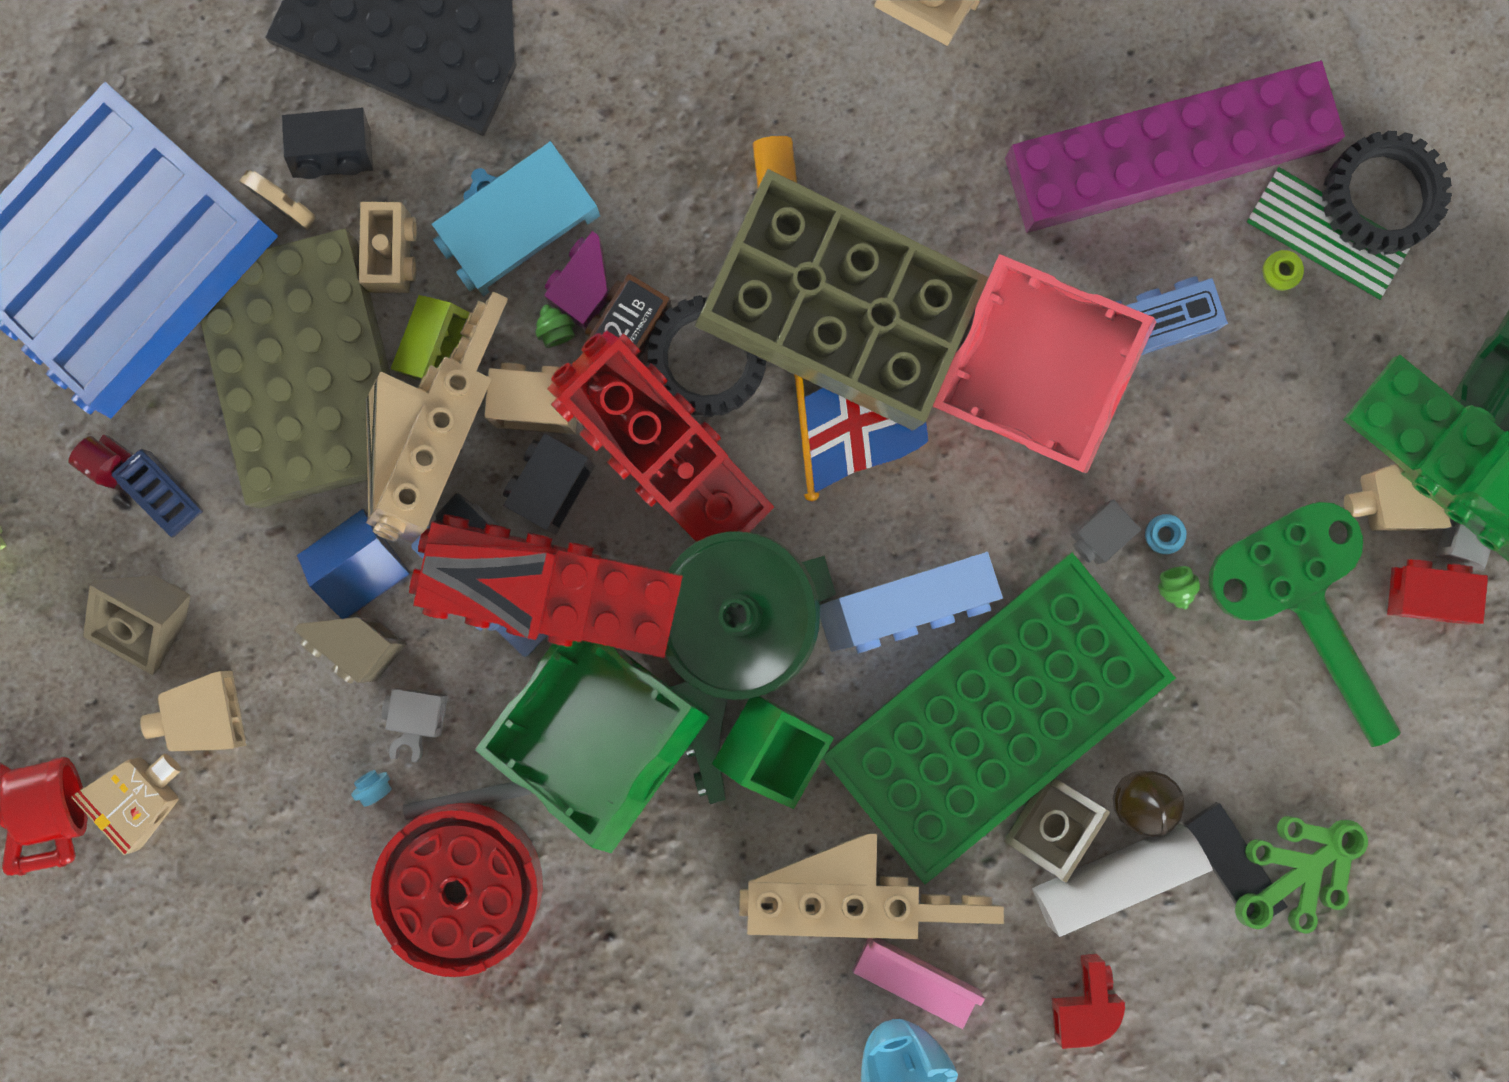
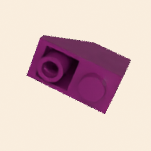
(582, 284)

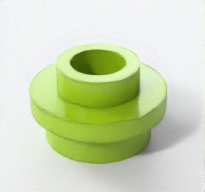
(1275, 278)

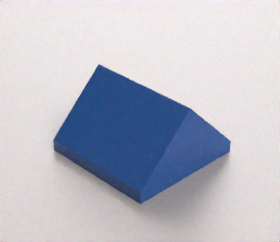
(351, 566)

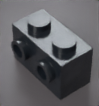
(327, 143)

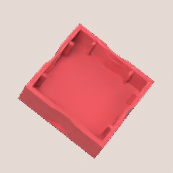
(1044, 363)

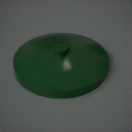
(742, 616)

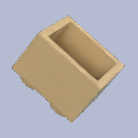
(522, 402)

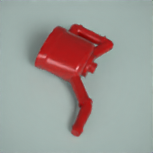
(37, 810)

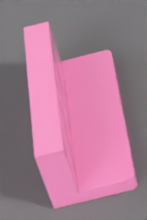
(917, 981)

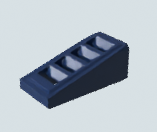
(135, 465)

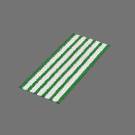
(1296, 217)

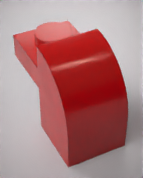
(1091, 1017)

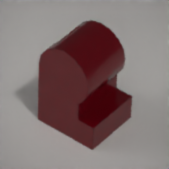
(99, 459)

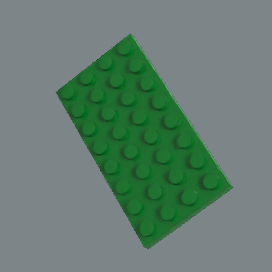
(998, 717)

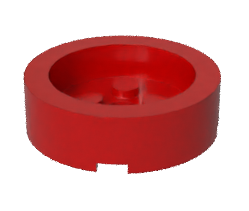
(492, 863)

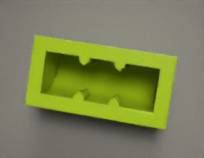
(429, 336)

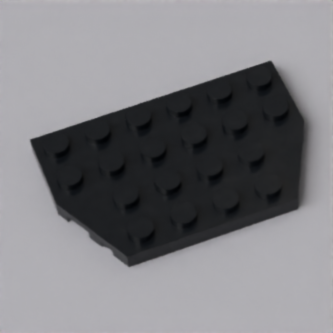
(428, 53)

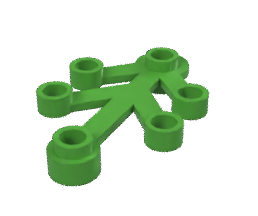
(1306, 872)

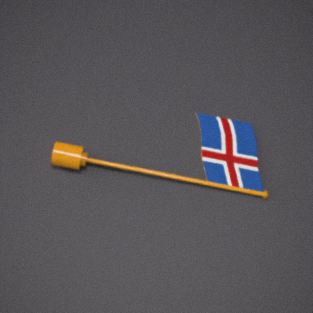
(835, 431)

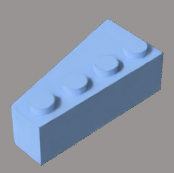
(910, 602)

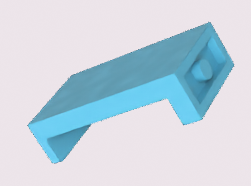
(514, 218)

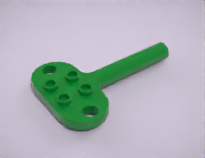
(1291, 569)

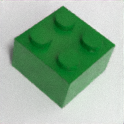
(772, 751)

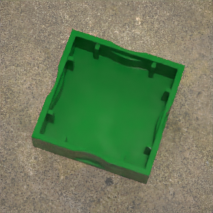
(592, 738)

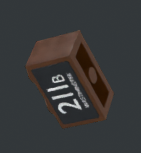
(631, 311)

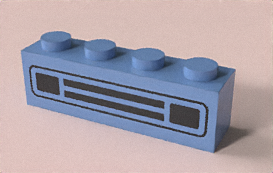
(1181, 313)

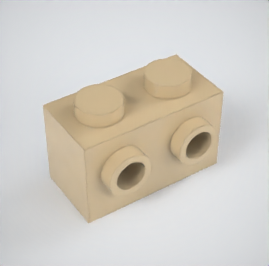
(385, 247)

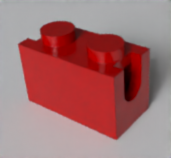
(1437, 594)

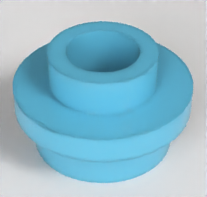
(1177, 530)
(371, 787)

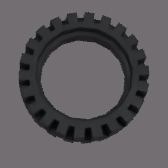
(1415, 158)
(704, 405)

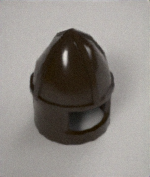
(1148, 803)

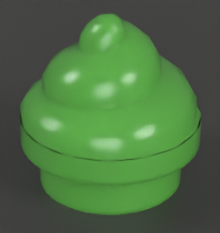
(554, 327)
(1179, 586)

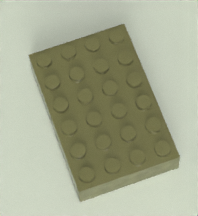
(842, 301)
(294, 368)

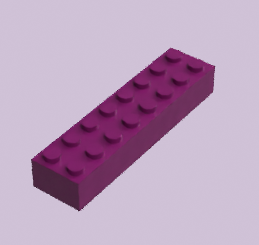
(1174, 146)

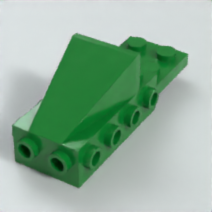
(1443, 447)

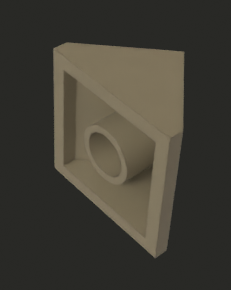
(1057, 828)

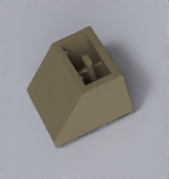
(356, 646)

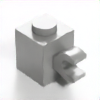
(416, 716)

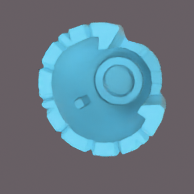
(905, 1054)

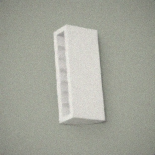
(1121, 880)

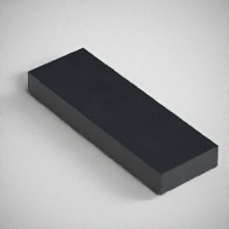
(1227, 855)

